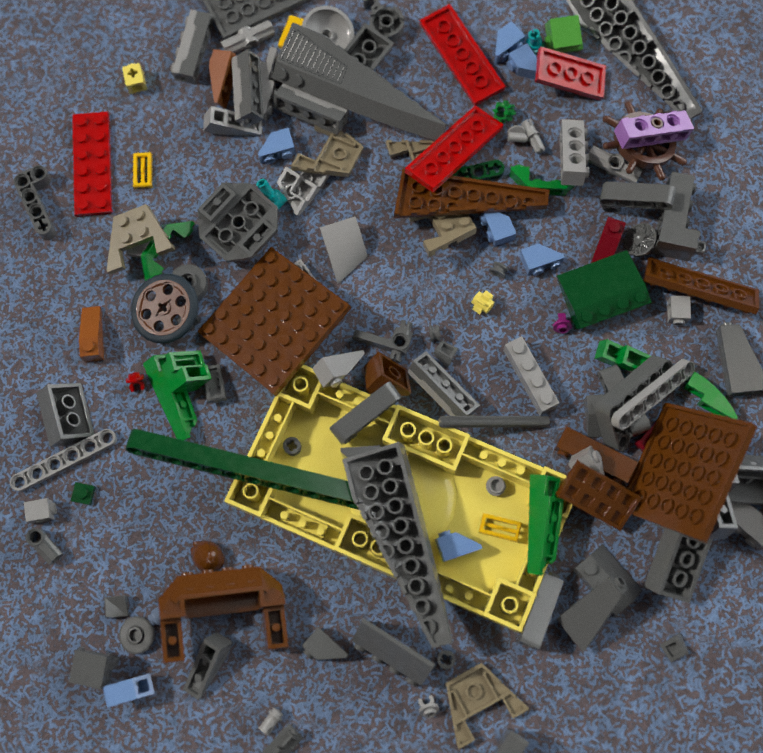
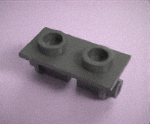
(285, 741)

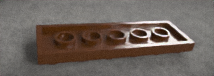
(702, 285)

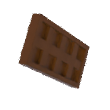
(598, 495)

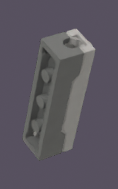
(192, 46)
(247, 88)
(310, 109)
(442, 386)

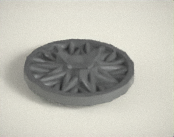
(640, 239)
(137, 640)

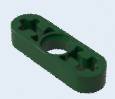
(482, 166)

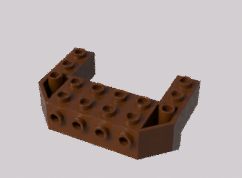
(220, 594)

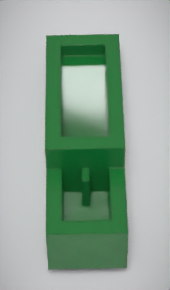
(622, 356)
(710, 397)

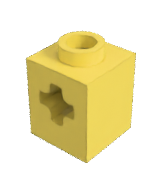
(134, 78)

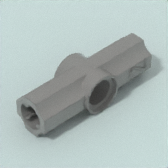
(248, 37)
(603, 159)

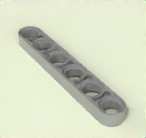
(655, 396)
(62, 456)

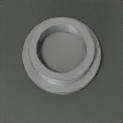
(495, 486)

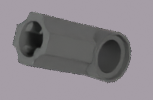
(45, 546)

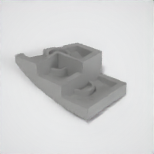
(300, 188)
(344, 246)

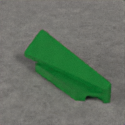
(175, 405)
(544, 522)

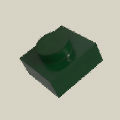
(83, 493)

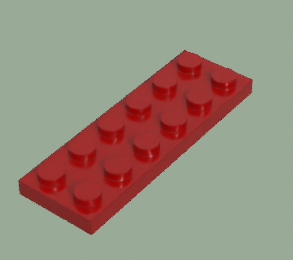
(462, 55)
(453, 148)
(92, 164)

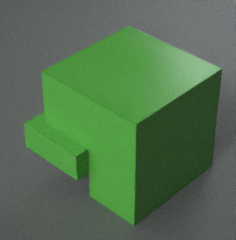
(564, 34)

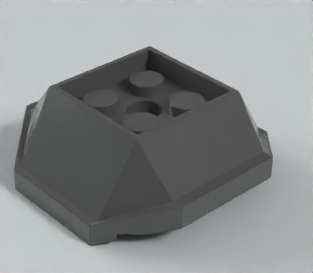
(225, 209)

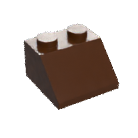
(382, 370)

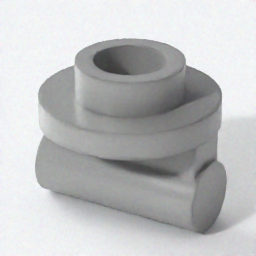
(517, 134)

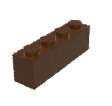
(615, 465)

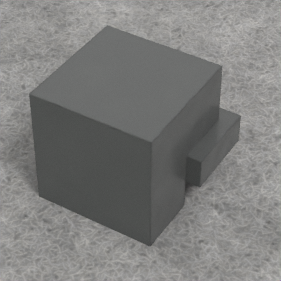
(92, 668)

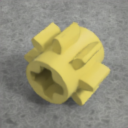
(482, 302)

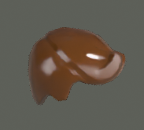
(207, 555)

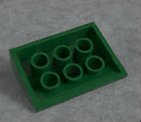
(603, 289)

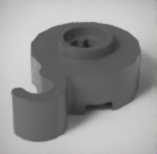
(385, 15)
(197, 278)

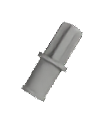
(533, 136)

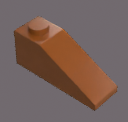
(221, 76)
(91, 335)

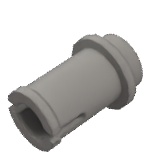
(271, 720)

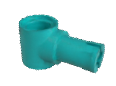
(535, 41)
(272, 194)

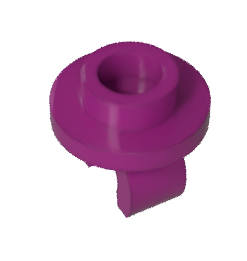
(562, 325)

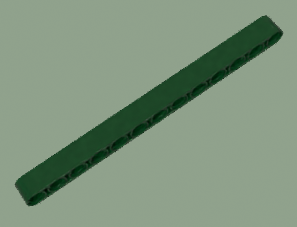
(240, 467)

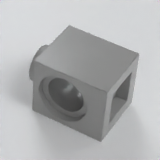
(679, 310)
(40, 510)

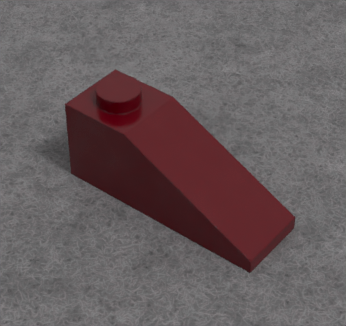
(609, 239)

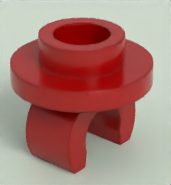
(135, 378)

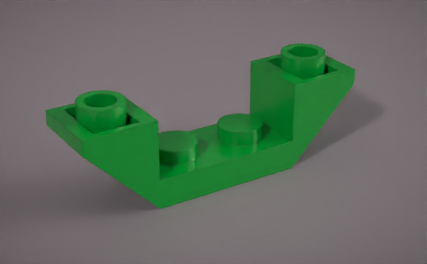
(520, 176)
(150, 267)

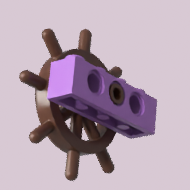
(646, 134)

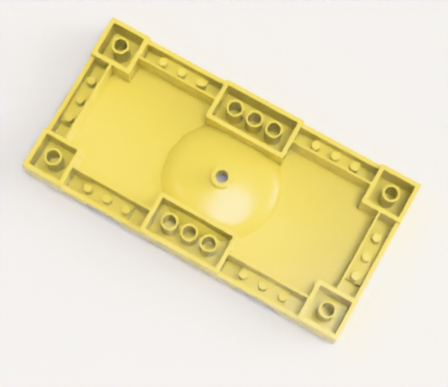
(449, 481)

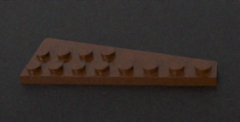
(465, 196)

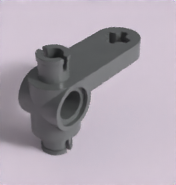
(400, 333)

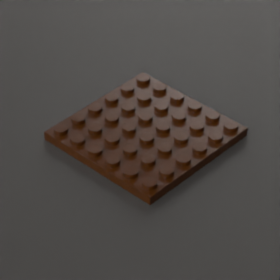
(274, 320)
(689, 469)

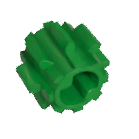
(505, 108)

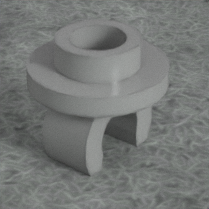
(428, 710)

